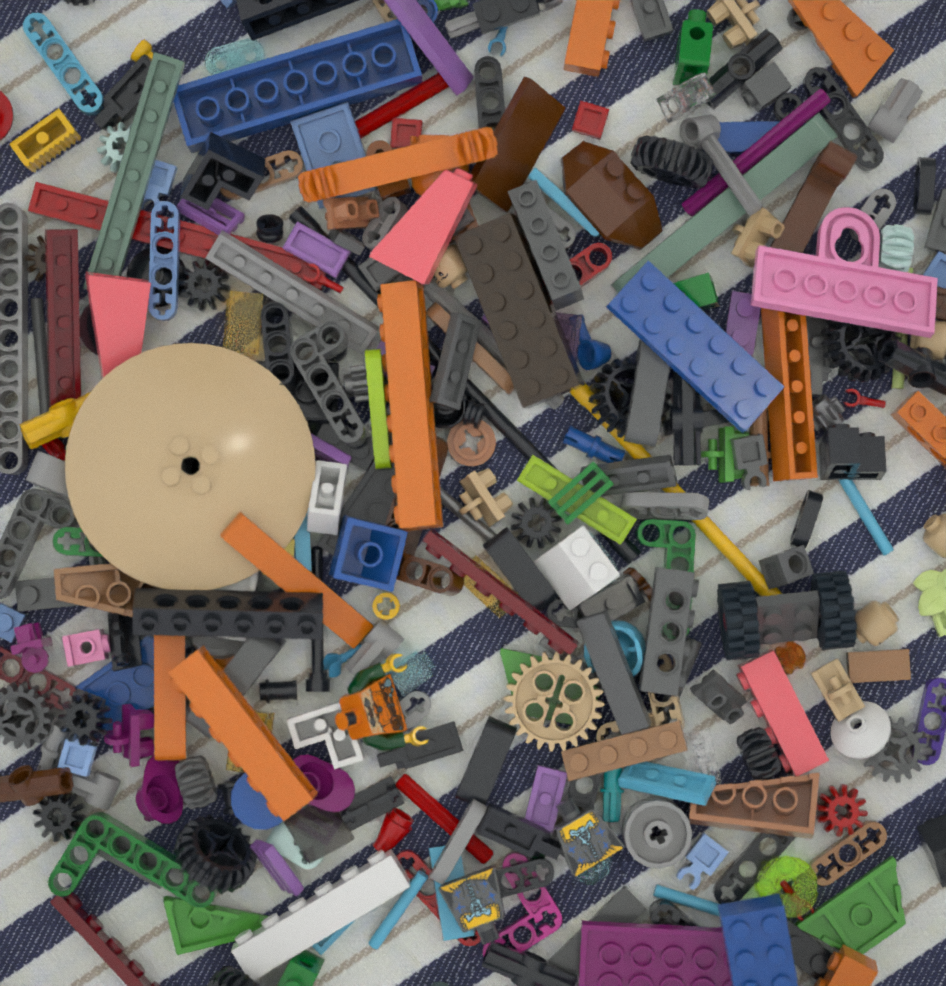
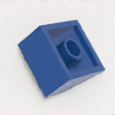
(368, 553)

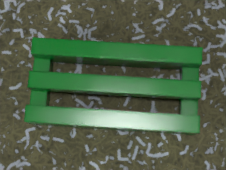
(561, 510)

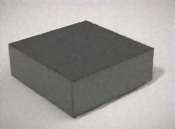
(347, 241)

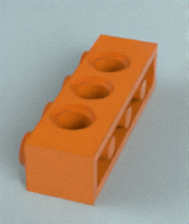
(924, 423)

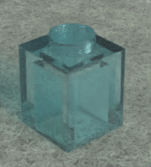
(415, 674)

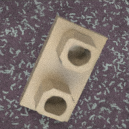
(742, 30)
(755, 233)
(479, 500)
(837, 689)

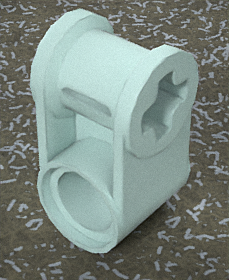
(283, 842)

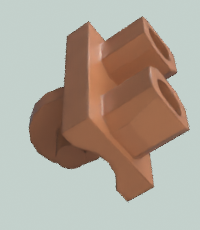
(350, 212)

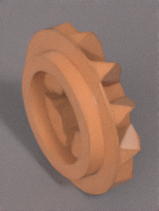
(465, 455)

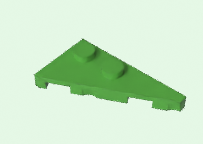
(208, 926)

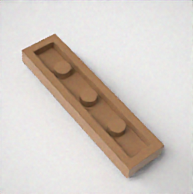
(624, 750)

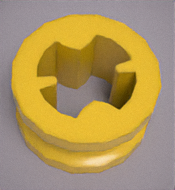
(379, 599)

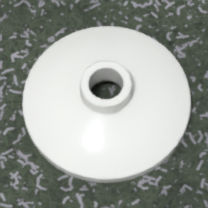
(867, 739)

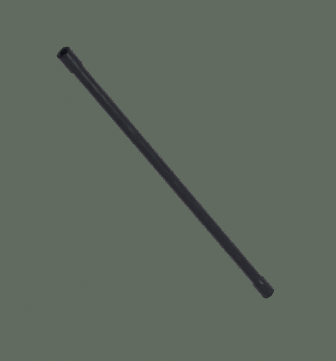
(627, 549)

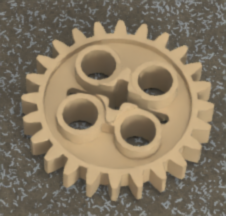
(580, 709)

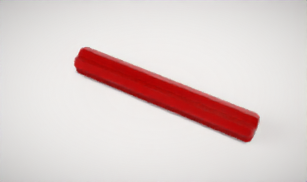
(400, 104)
(441, 816)

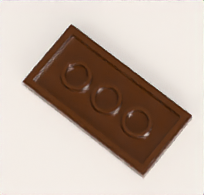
(520, 141)

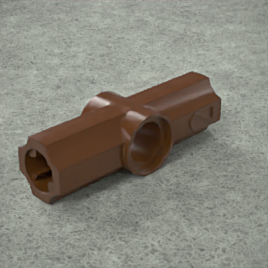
(33, 786)

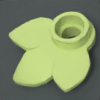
(934, 592)

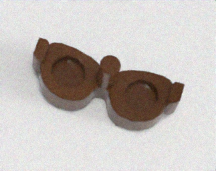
(642, 583)

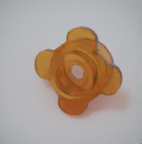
(790, 657)

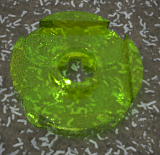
(804, 884)

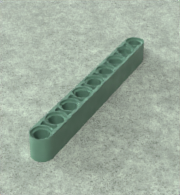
(726, 208)

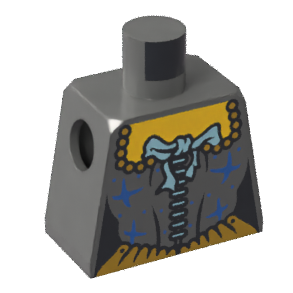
(584, 837)
(476, 902)

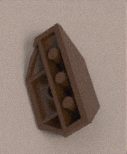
(610, 195)

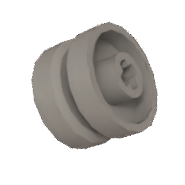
(658, 850)

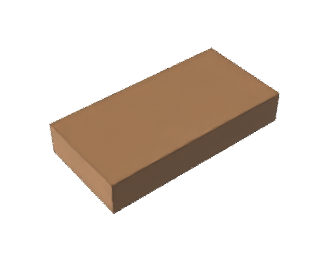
(878, 665)

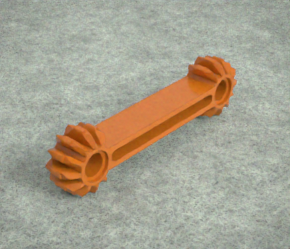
(398, 164)

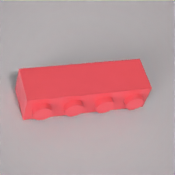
(782, 713)

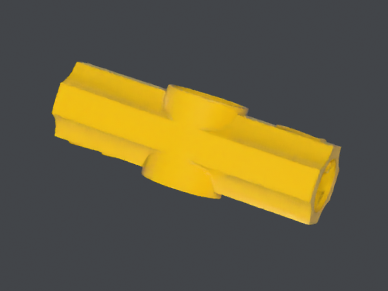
(52, 424)

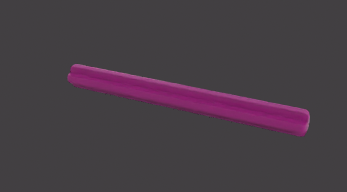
(759, 150)

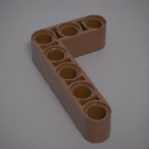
(813, 197)
(432, 572)

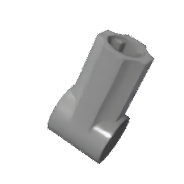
(892, 116)
(377, 647)
(97, 788)

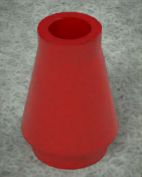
(393, 829)

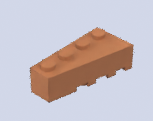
(763, 806)

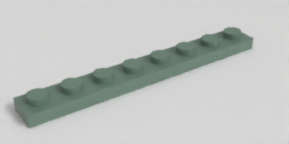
(136, 165)

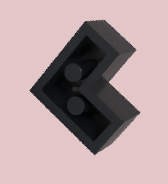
(222, 166)
(851, 454)

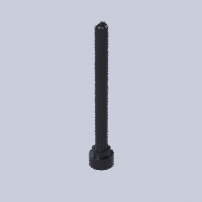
(317, 679)

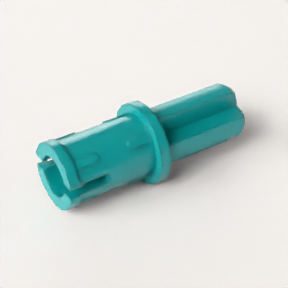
(612, 796)

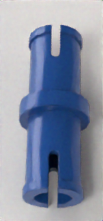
(592, 446)

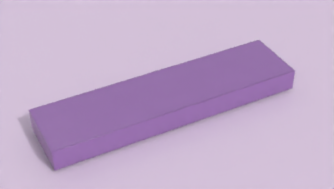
(432, 43)

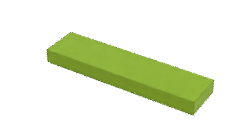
(599, 515)

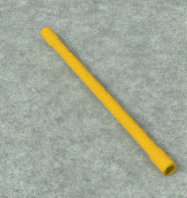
(706, 525)

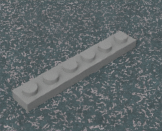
(290, 290)

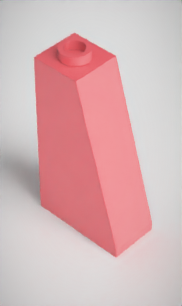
(427, 228)
(118, 316)

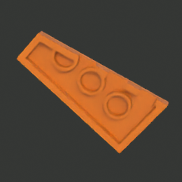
(846, 40)

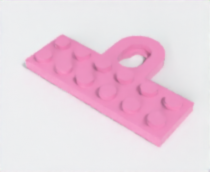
(841, 289)

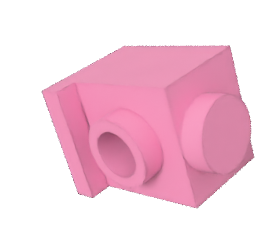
(73, 647)

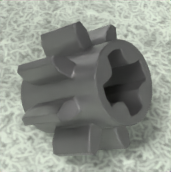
(356, 383)
(827, 412)

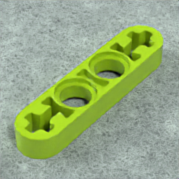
(378, 408)

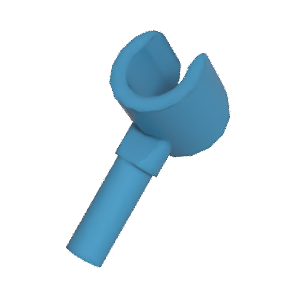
(500, 37)
(333, 661)

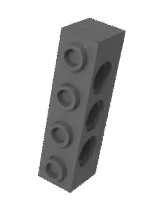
(546, 245)
(664, 583)

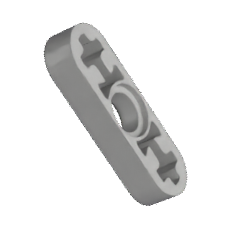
(665, 505)
(457, 841)

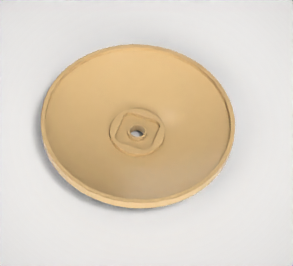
(130, 453)

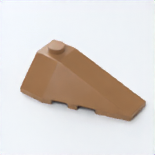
(98, 588)

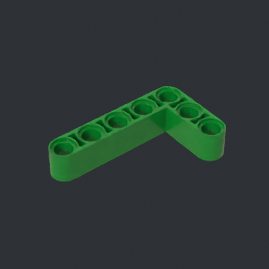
(132, 858)

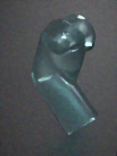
(596, 872)

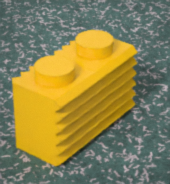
(45, 140)

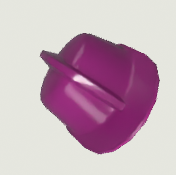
(333, 785)
(159, 794)

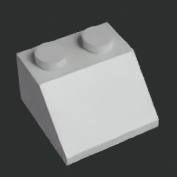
(576, 568)

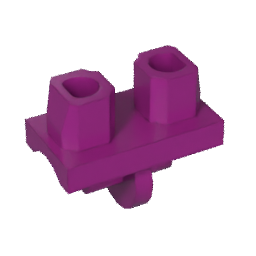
(32, 644)
(126, 735)

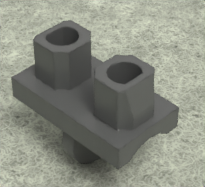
(720, 697)

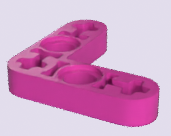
(534, 908)

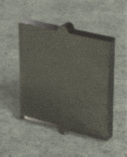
(318, 832)

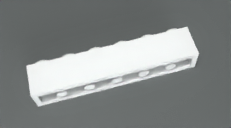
(321, 914)

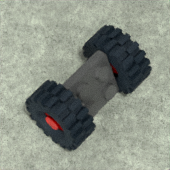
(821, 613)

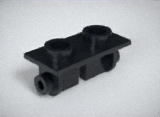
(123, 644)
(372, 803)

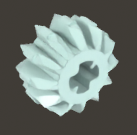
(112, 155)
(896, 247)

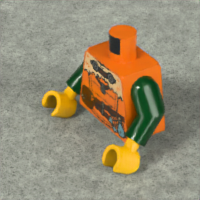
(373, 709)

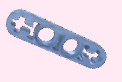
(160, 261)

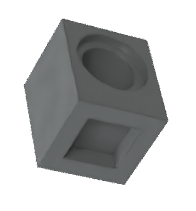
(765, 87)
(786, 567)

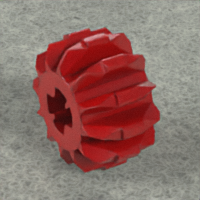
(840, 822)

